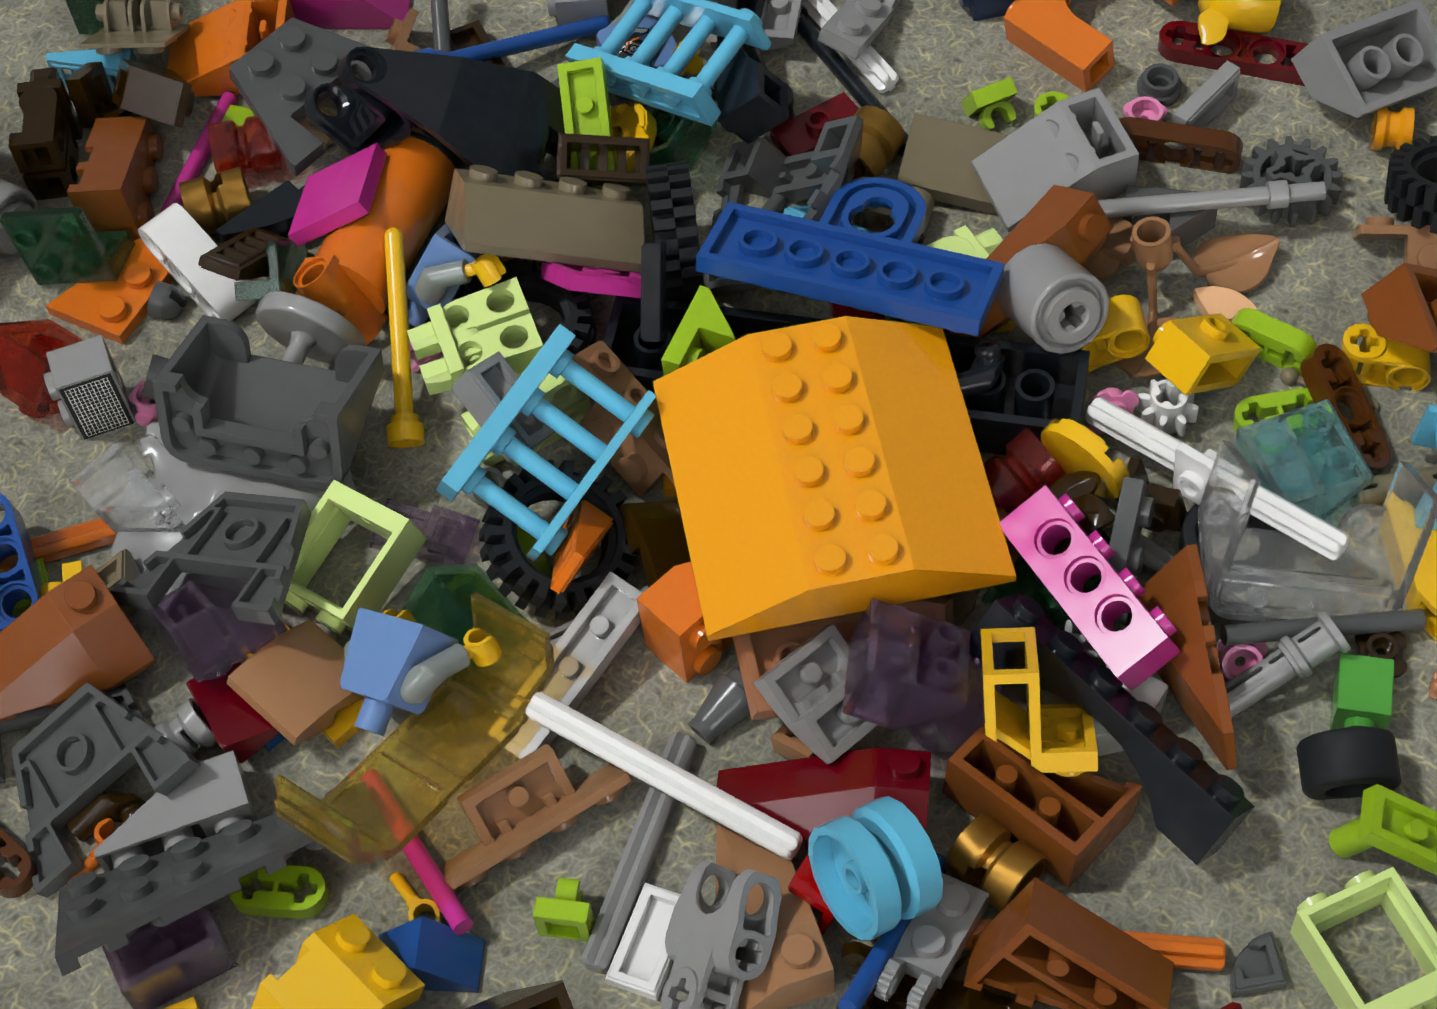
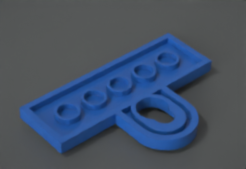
(855, 267)

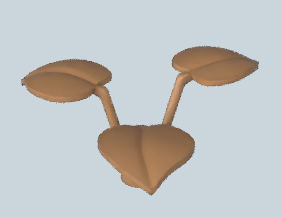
(1226, 261)

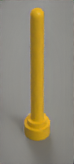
(405, 426)

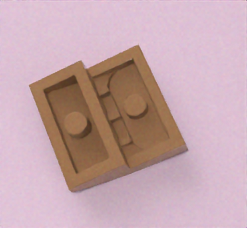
(295, 682)

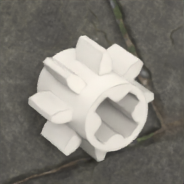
(1167, 407)

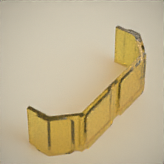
(430, 753)

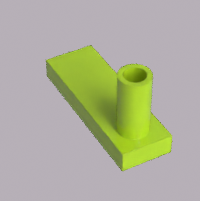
(586, 105)
(1391, 825)

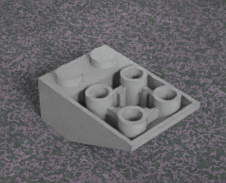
(1067, 145)

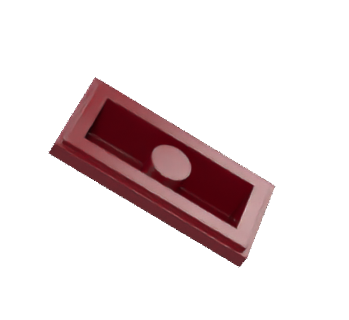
(231, 717)

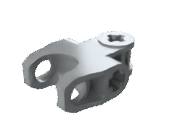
(719, 943)

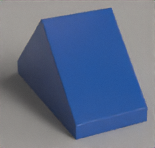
(437, 954)

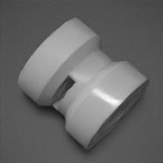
(188, 728)

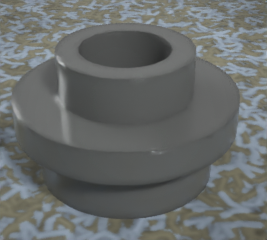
(1160, 75)

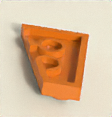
(113, 306)

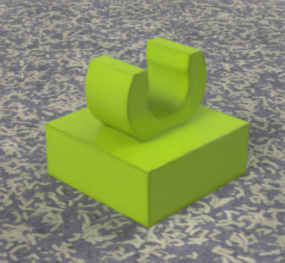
(989, 99)
(566, 914)

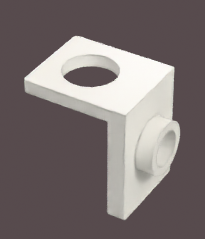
(1192, 471)

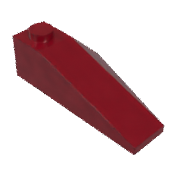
(810, 792)

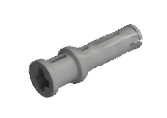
(1294, 658)

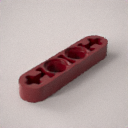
(1244, 49)

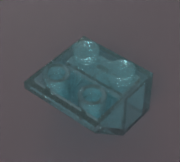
(1306, 458)

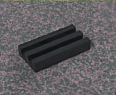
(653, 291)

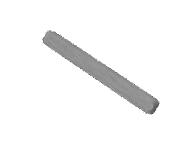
(635, 863)

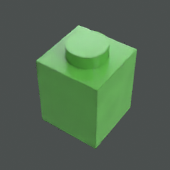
(1362, 692)

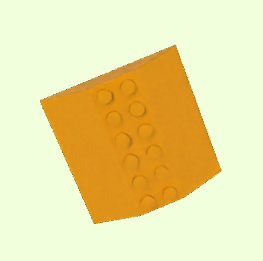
(827, 474)

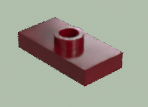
(803, 131)

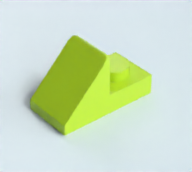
(699, 332)

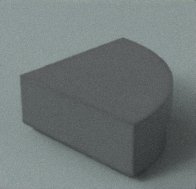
(1258, 968)

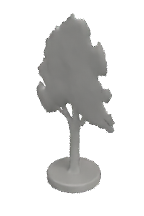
(306, 331)

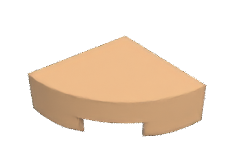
(1220, 300)

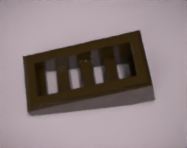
(602, 144)
(241, 256)

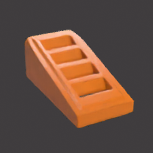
(586, 530)

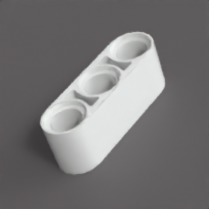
(178, 244)

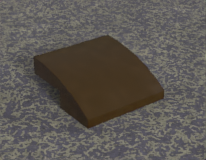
(657, 534)

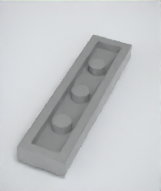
(584, 654)

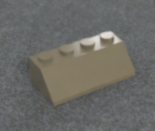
(546, 219)

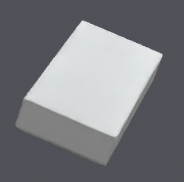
(641, 956)

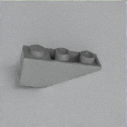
(196, 808)

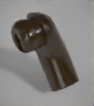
(107, 805)

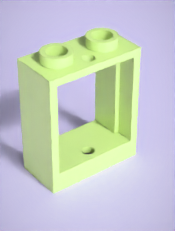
(326, 525)
(1360, 895)

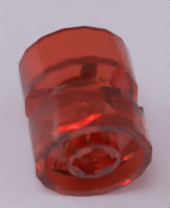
(243, 146)
(1021, 471)

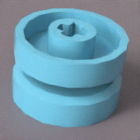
(875, 868)

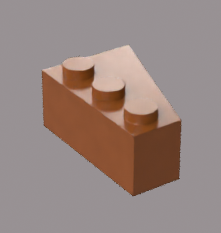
(118, 174)
(1055, 814)
(1066, 957)

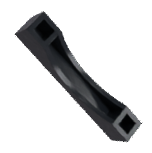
(747, 92)
(1186, 795)

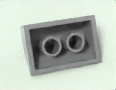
(1372, 61)

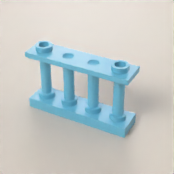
(664, 86)
(499, 438)

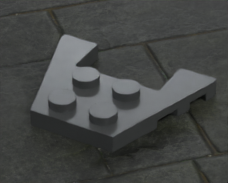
(281, 76)
(231, 538)
(75, 760)

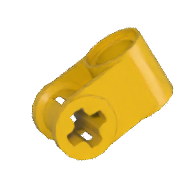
(1122, 334)
(1385, 360)

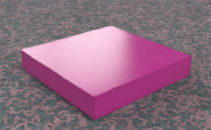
(337, 195)
(592, 279)

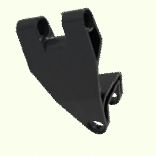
(469, 105)

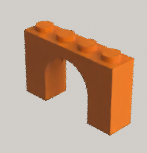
(1061, 40)

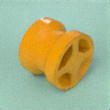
(1392, 128)

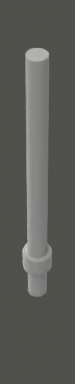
(1274, 195)

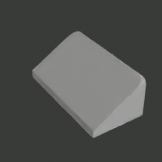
(485, 387)

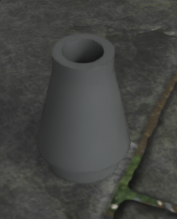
(722, 708)

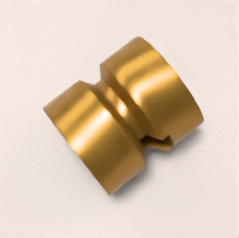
(880, 141)
(216, 200)
(989, 859)

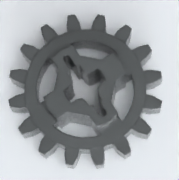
(1295, 165)

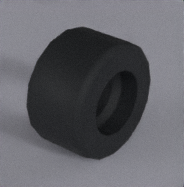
(1347, 762)

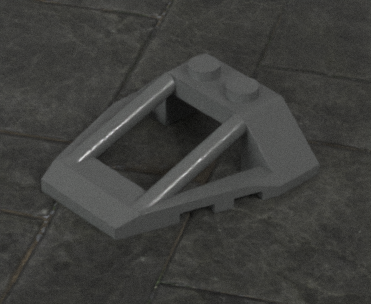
(769, 173)

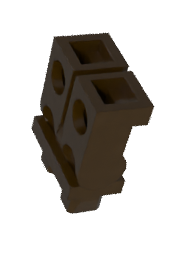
(47, 145)

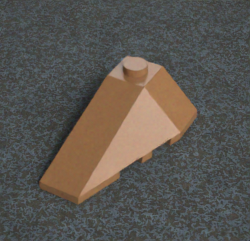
(799, 960)

